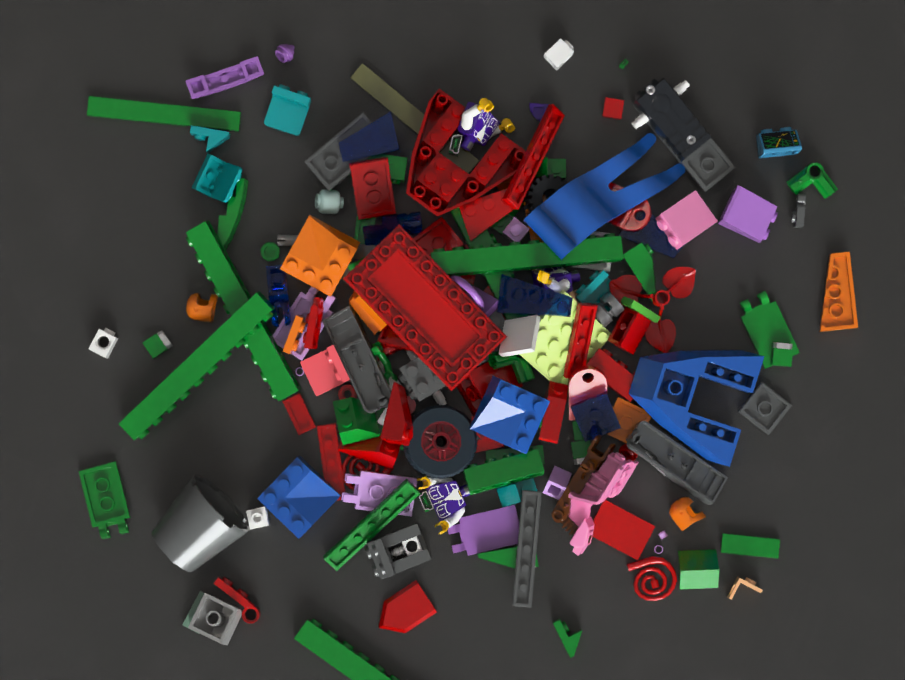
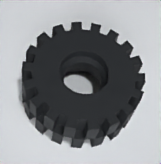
(539, 187)

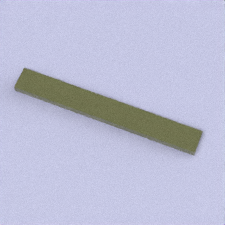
(405, 111)

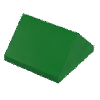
(698, 569)

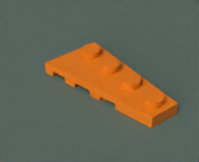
(839, 296)

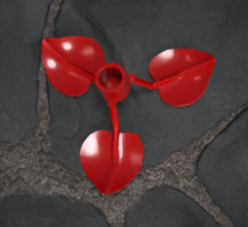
(680, 284)

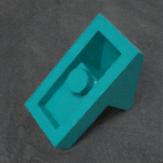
(215, 137)
(513, 493)

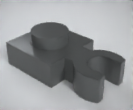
(798, 215)

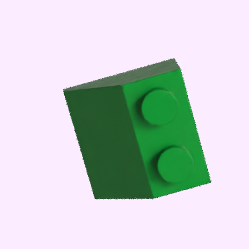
(354, 422)

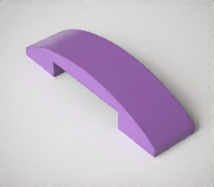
(225, 78)

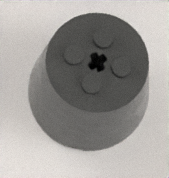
(198, 525)

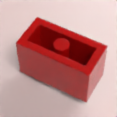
(629, 330)

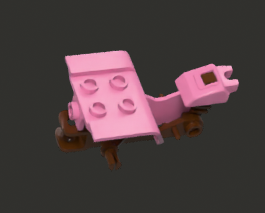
(596, 479)

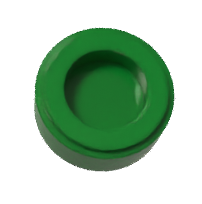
(270, 251)

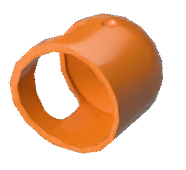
(201, 309)
(683, 514)

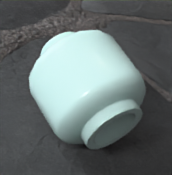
(328, 201)

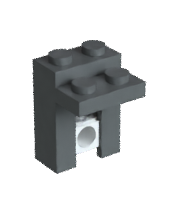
(382, 558)

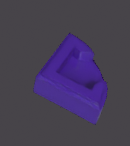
(537, 110)

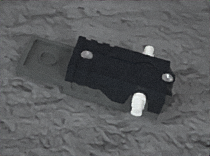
(681, 132)

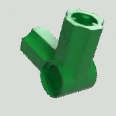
(804, 179)
(520, 366)

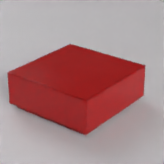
(613, 108)

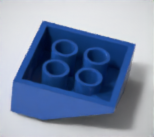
(509, 414)
(299, 497)

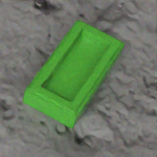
(632, 304)

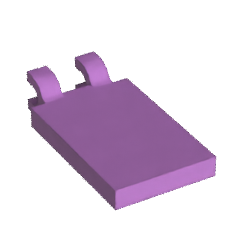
(487, 530)

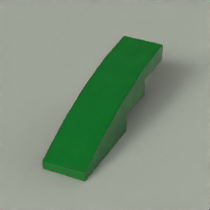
(228, 224)

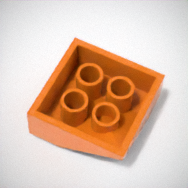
(320, 255)

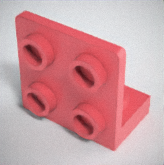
(325, 371)

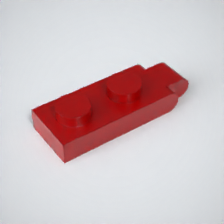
(314, 321)

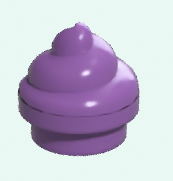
(285, 53)

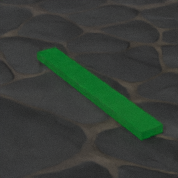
(163, 113)

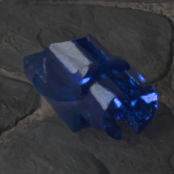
(376, 233)
(278, 293)

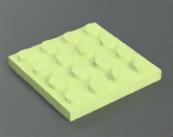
(554, 343)

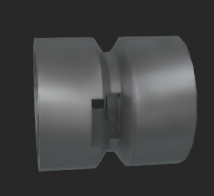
(602, 315)

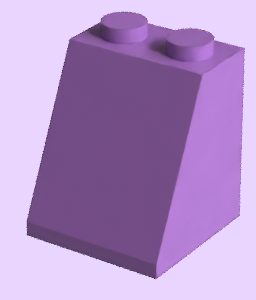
(748, 214)

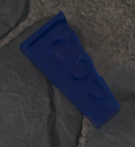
(530, 299)

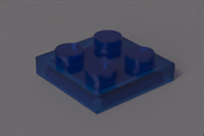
(595, 416)

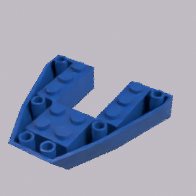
(666, 388)

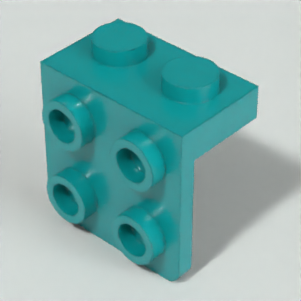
(287, 110)
(217, 178)
(594, 288)

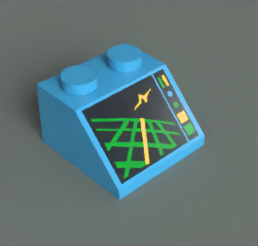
(778, 143)

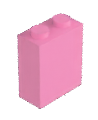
(685, 220)

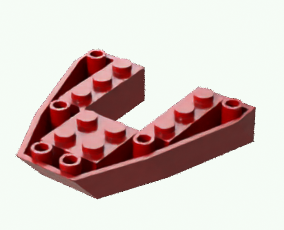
(438, 181)

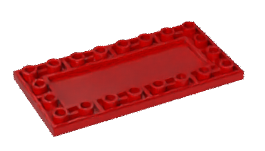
(424, 307)

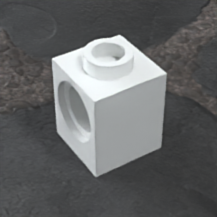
(559, 53)
(103, 351)
(258, 517)

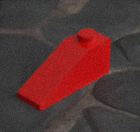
(553, 417)
(398, 421)
(373, 450)

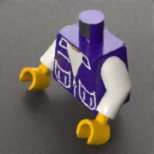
(480, 125)
(555, 278)
(446, 499)

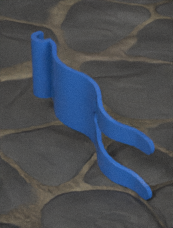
(589, 203)

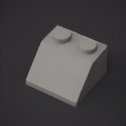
(215, 619)

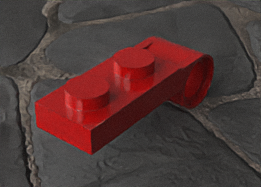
(238, 595)

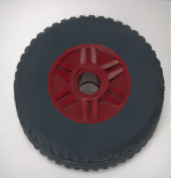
(458, 446)

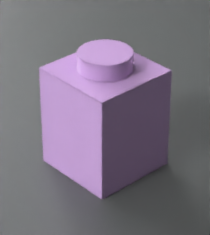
(515, 231)
(557, 483)

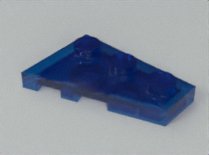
(371, 140)
(652, 235)

